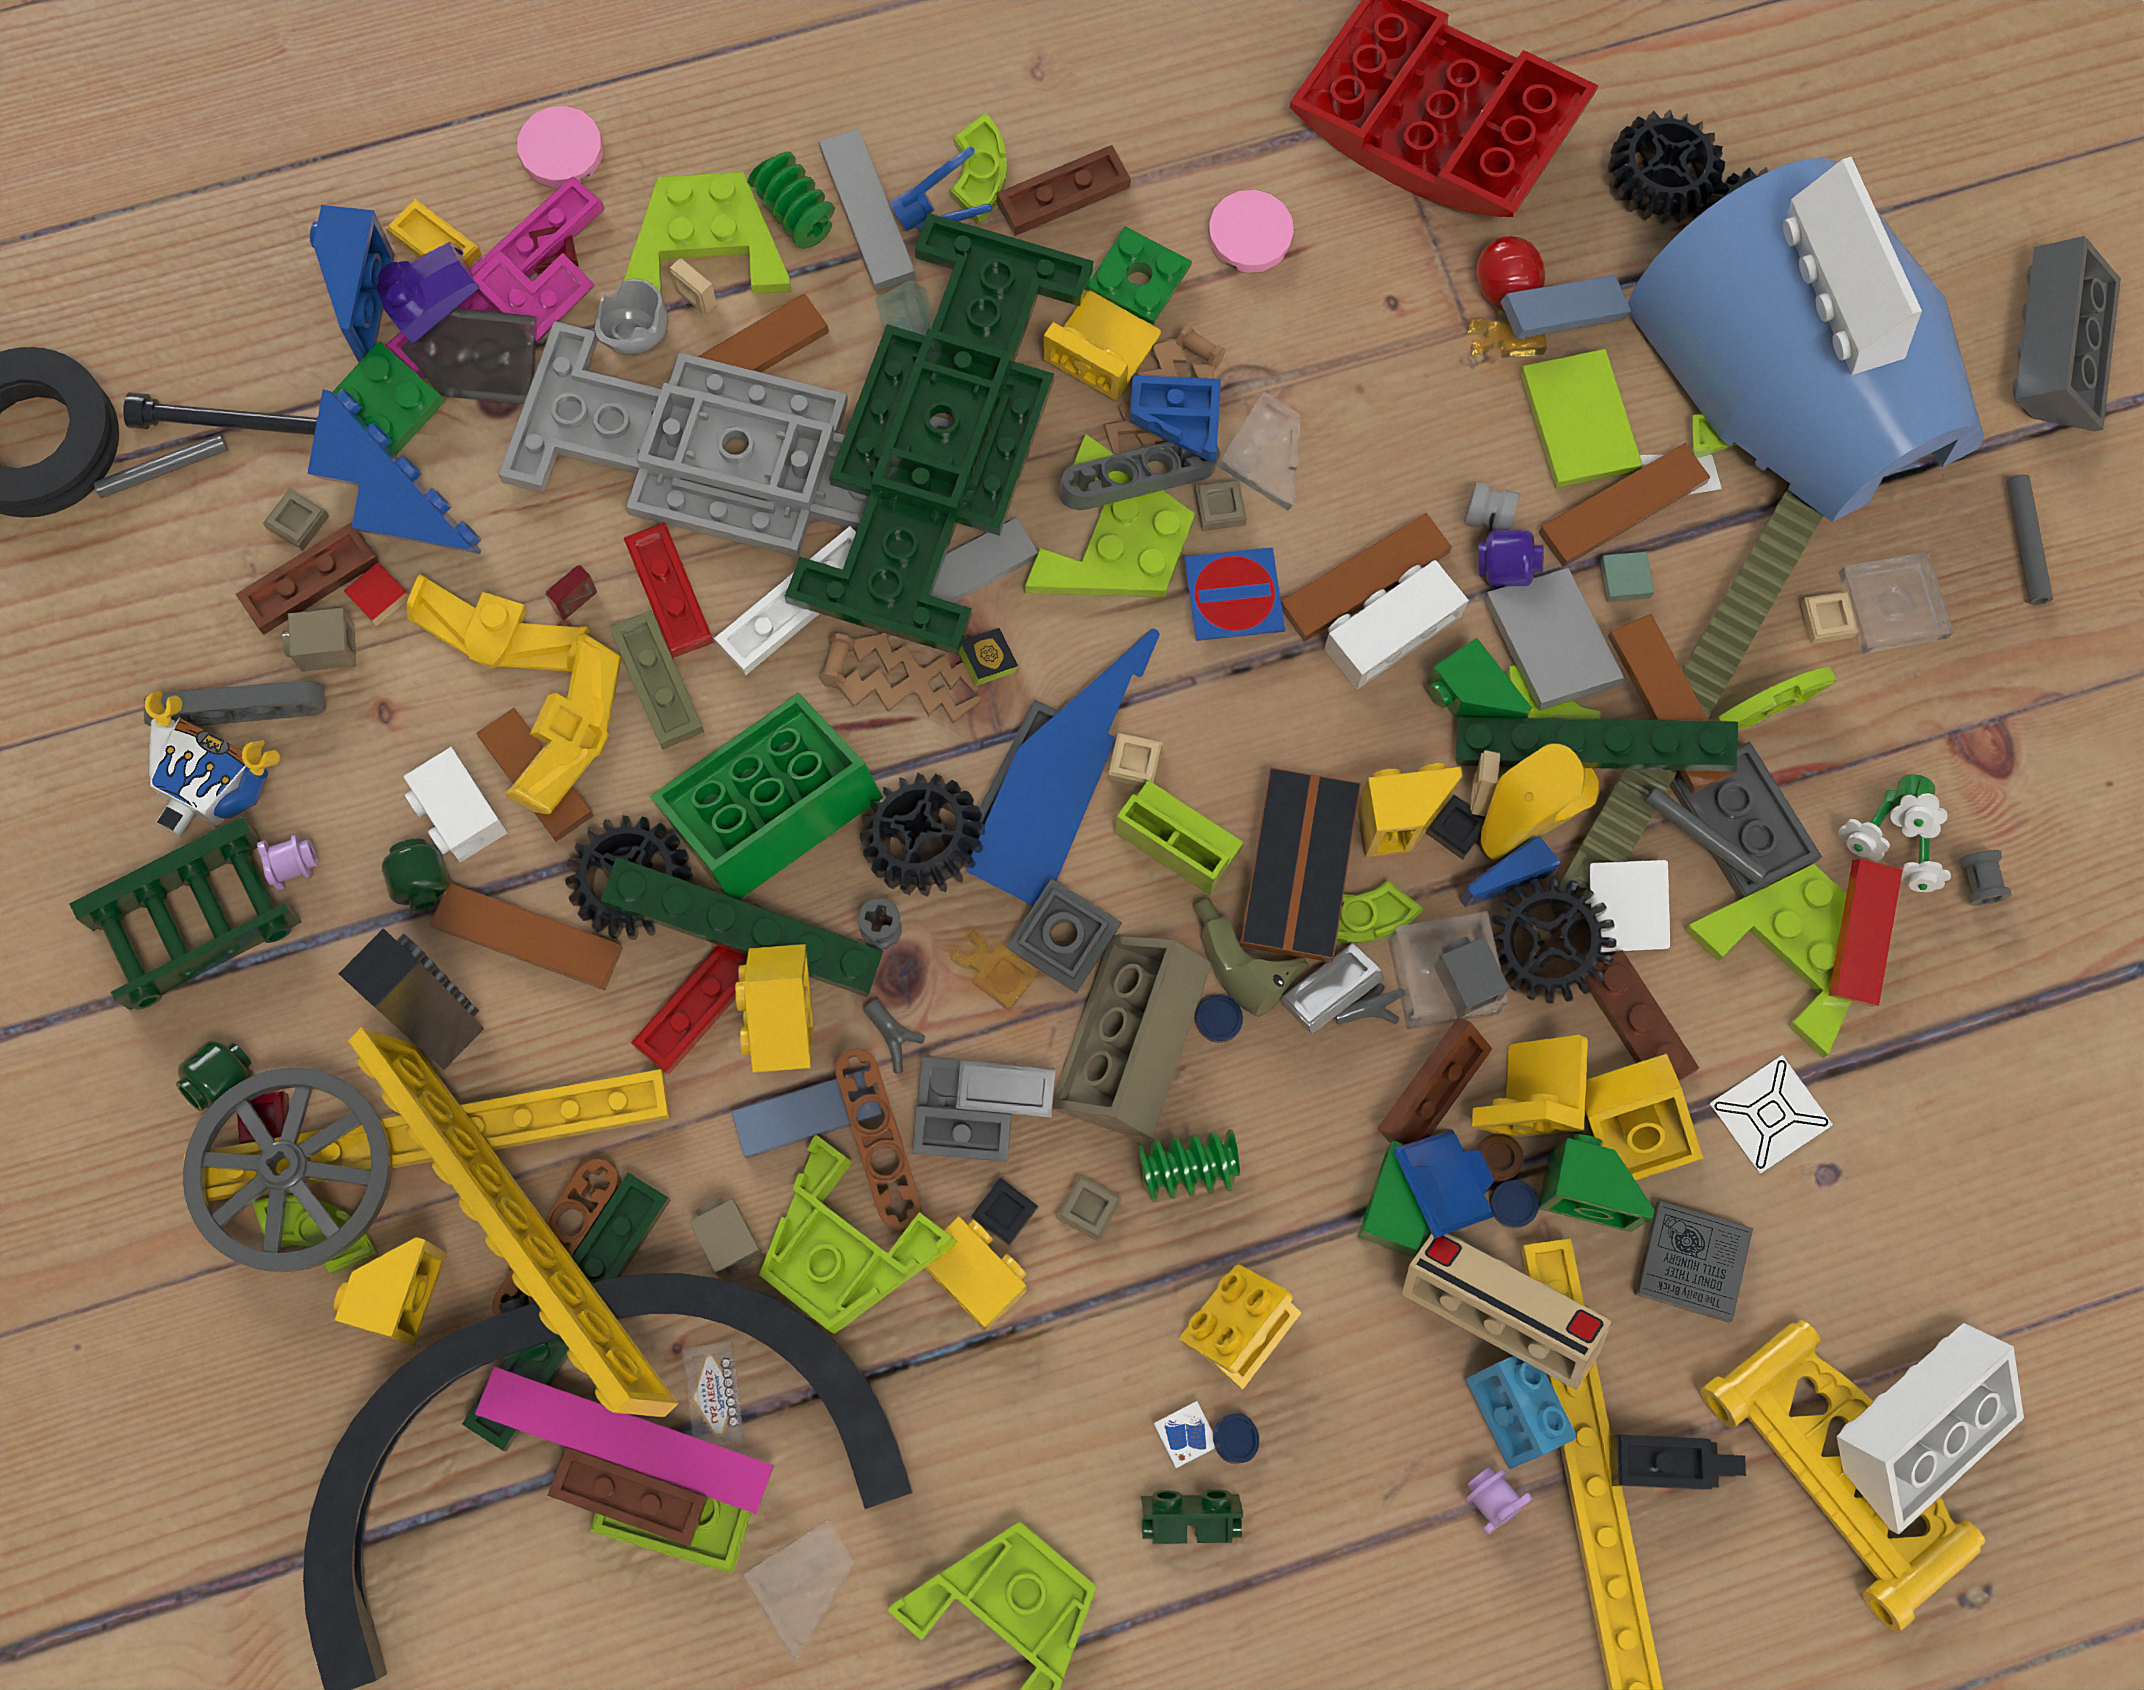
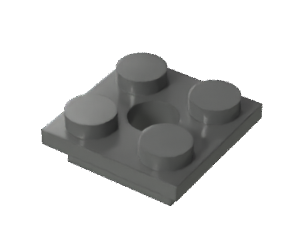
(1070, 963)

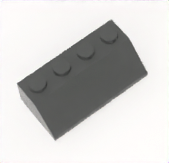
(2067, 335)

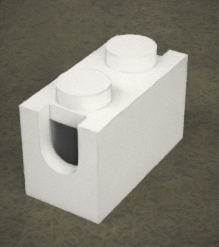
(454, 805)

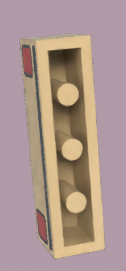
(1507, 1308)

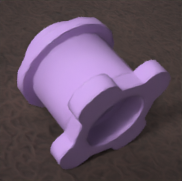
(287, 860)
(1495, 1498)

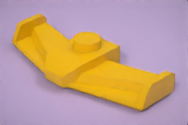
(493, 630)
(571, 728)

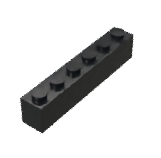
(414, 996)

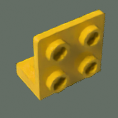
(1101, 345)
(1541, 1091)

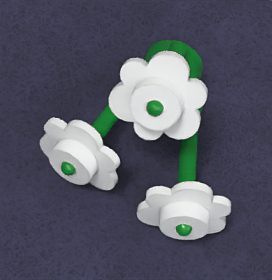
(1917, 813)

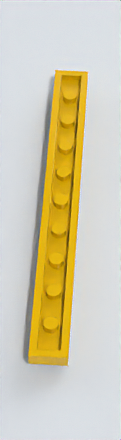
(501, 1121)
(1597, 1505)

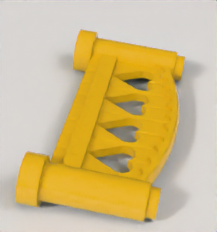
(1763, 1392)

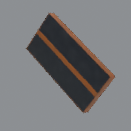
(1300, 865)

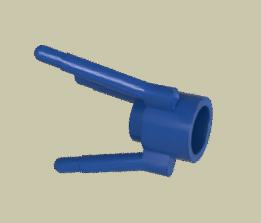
(915, 205)

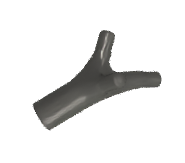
(1372, 1006)
(892, 1032)

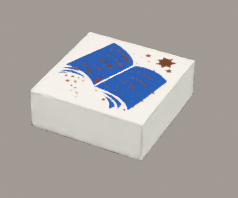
(1185, 1434)

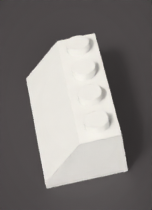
(1852, 269)
(1932, 1425)

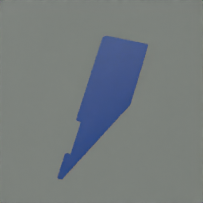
(1053, 784)

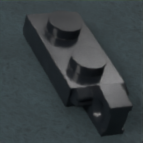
(1670, 1462)

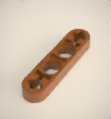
(883, 1136)
(564, 1203)

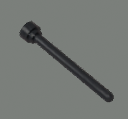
(142, 411)

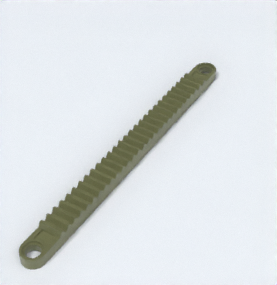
(1708, 673)

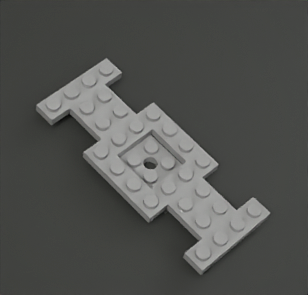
(682, 437)

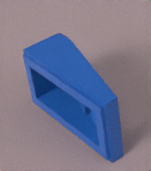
(1522, 866)

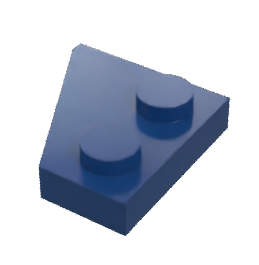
(1178, 411)

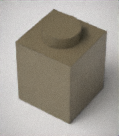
(320, 639)
(725, 1236)

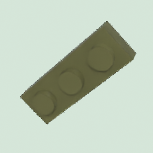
(656, 679)

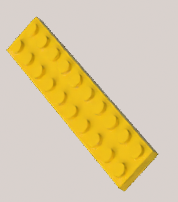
(513, 1227)

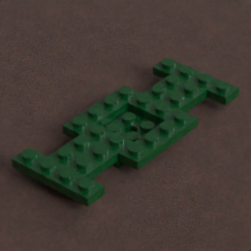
(921, 473)

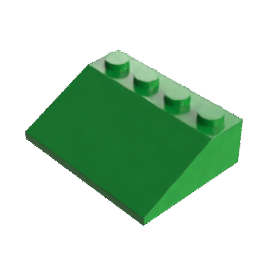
(767, 797)

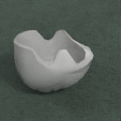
(632, 318)

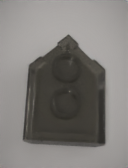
(478, 355)

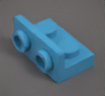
(1521, 1410)

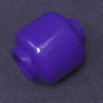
(1510, 558)

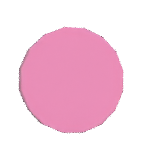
(559, 145)
(1251, 231)

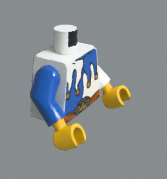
(200, 770)

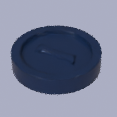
(1219, 1019)
(1514, 1204)
(1236, 1438)

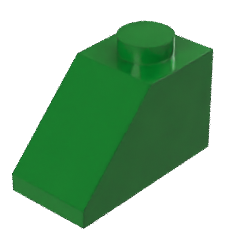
(1475, 686)
(1392, 1212)

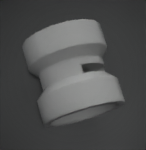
(1491, 507)

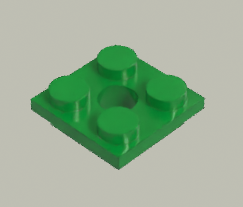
(1139, 254)

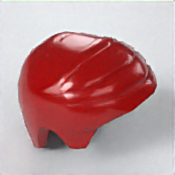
(1509, 267)

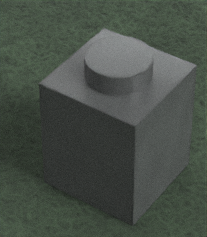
(1470, 975)

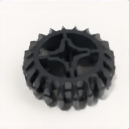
(1665, 181)
(894, 821)
(598, 855)
(1564, 922)

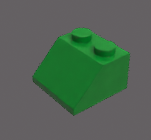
(1593, 1186)

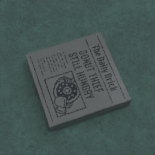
(1694, 1261)

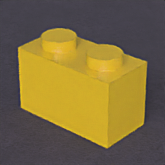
(976, 1275)

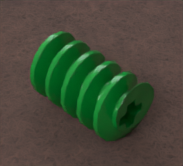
(793, 199)
(1189, 1164)

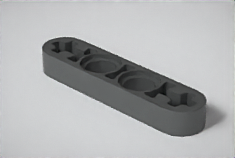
(1136, 467)
(247, 703)

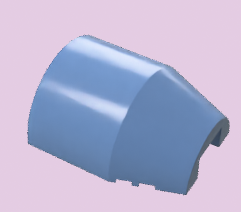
(1763, 366)

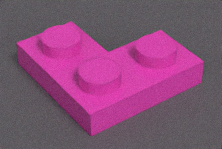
(546, 297)

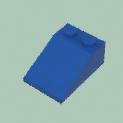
(351, 255)

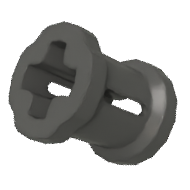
(1985, 877)
(871, 913)

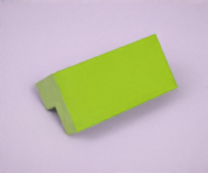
(1178, 837)

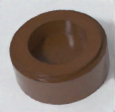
(1502, 1156)

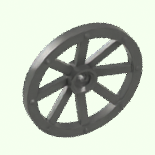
(291, 1179)

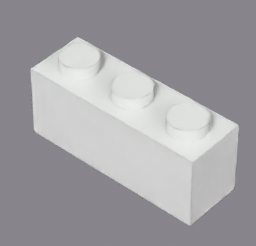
(1394, 623)

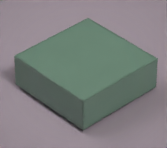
(1626, 576)

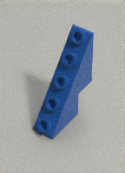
(389, 492)

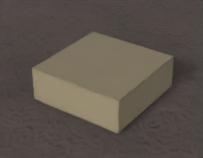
(1220, 505)
(296, 519)
(1089, 1208)

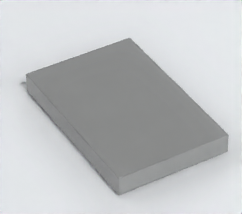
(1554, 639)

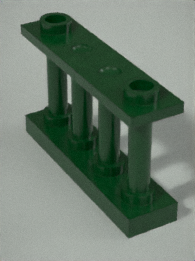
(149, 888)

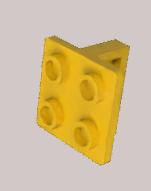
(1241, 1324)

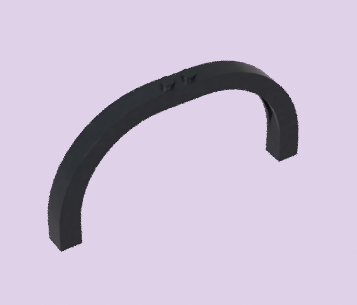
(334, 1544)

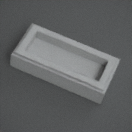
(1332, 988)

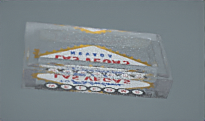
(713, 1393)

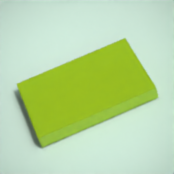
(1580, 418)
(714, 1543)

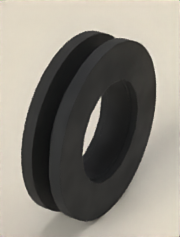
(89, 441)

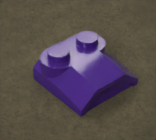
(425, 290)

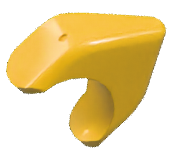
(1537, 799)

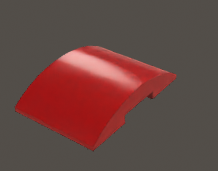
(1440, 107)

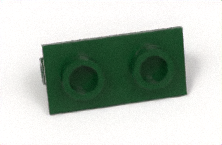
(1169, 1513)

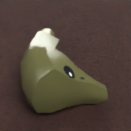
(1248, 981)

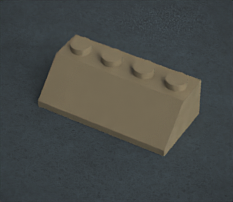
(1131, 1034)

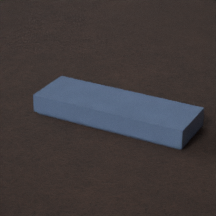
(1565, 306)
(800, 1116)

